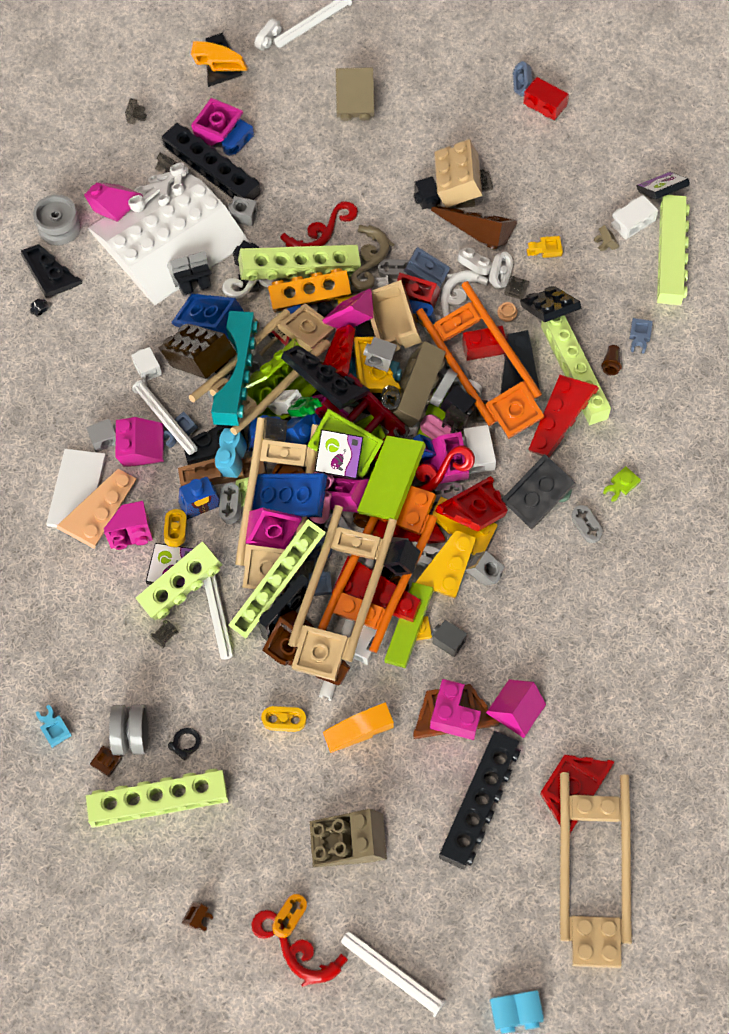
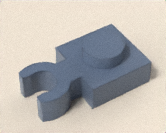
(640, 333)
(185, 423)

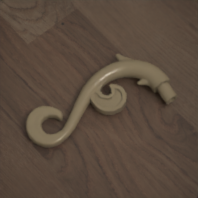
(372, 259)

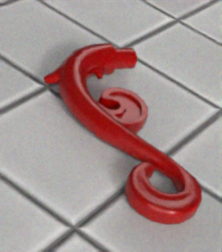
(318, 227)
(437, 476)
(309, 976)

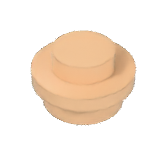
(507, 312)

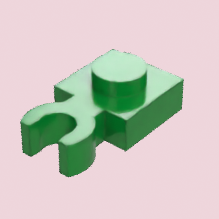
(304, 406)

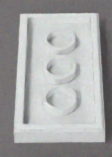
(77, 479)

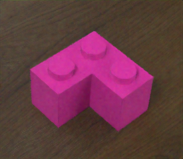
(450, 716)

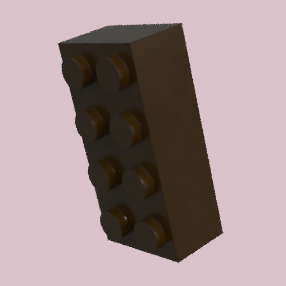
(197, 350)

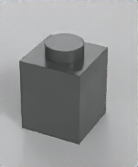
(448, 637)

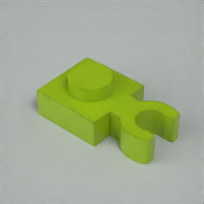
(623, 482)

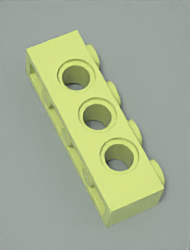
(150, 596)

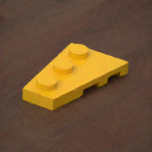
(369, 376)
(482, 537)
(448, 565)

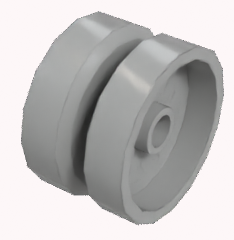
(56, 220)
(128, 729)

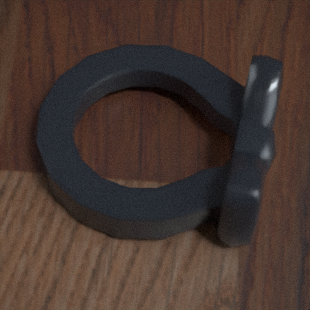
(183, 754)

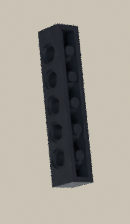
(210, 163)
(498, 746)

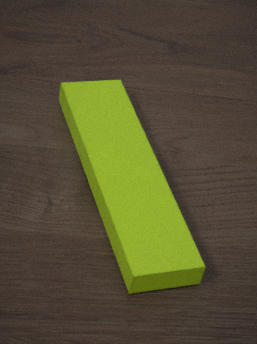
(407, 631)

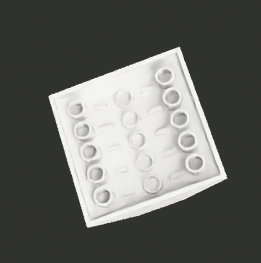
(158, 234)

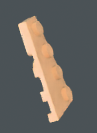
(92, 515)

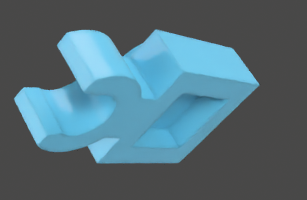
(54, 728)

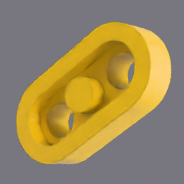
(175, 532)
(284, 717)

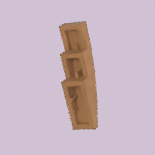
(209, 469)

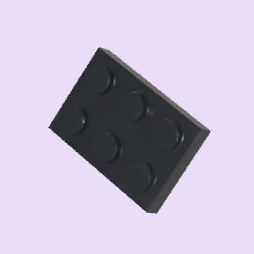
(550, 304)
(538, 491)
(283, 604)

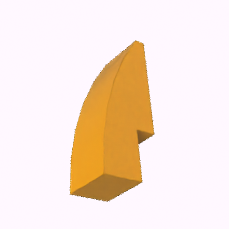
(217, 56)
(359, 727)

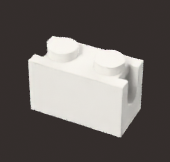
(634, 216)
(480, 442)

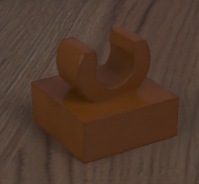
(105, 761)
(194, 916)

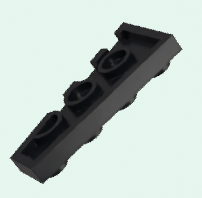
(333, 386)

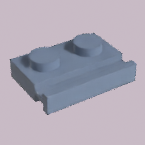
(426, 267)

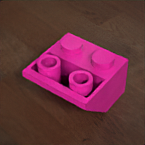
(442, 446)
(347, 492)
(129, 526)

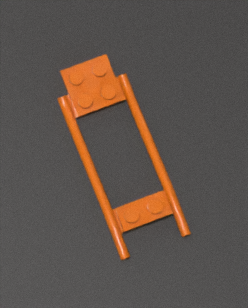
(513, 408)
(413, 518)

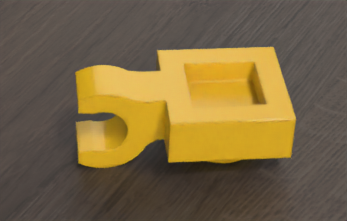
(548, 246)

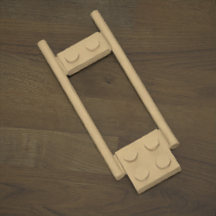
(309, 332)
(260, 559)
(320, 650)
(595, 939)

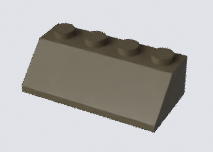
(417, 382)

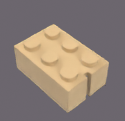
(458, 173)
(394, 316)

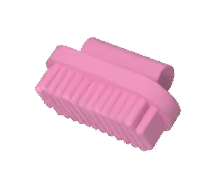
(432, 427)

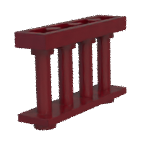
(375, 408)

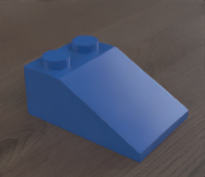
(207, 312)

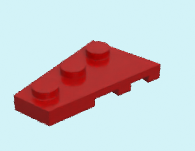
(340, 350)

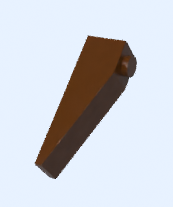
(488, 230)
(281, 652)

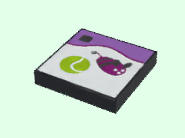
(663, 185)
(338, 454)
(163, 559)

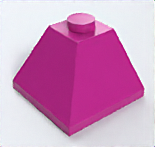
(110, 199)

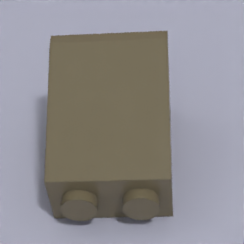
(354, 93)

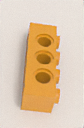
(278, 288)

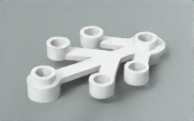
(176, 174)

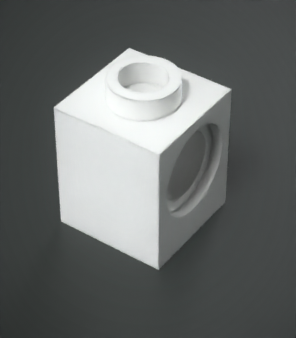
(146, 364)

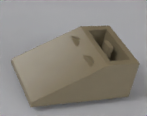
(348, 839)

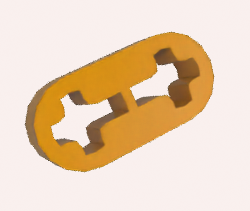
(285, 913)

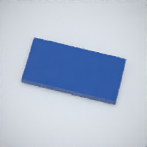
(291, 493)

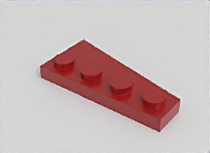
(560, 413)
(358, 583)

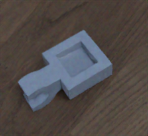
(324, 584)

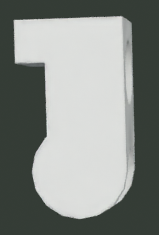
(284, 401)
(362, 650)

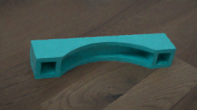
(228, 401)

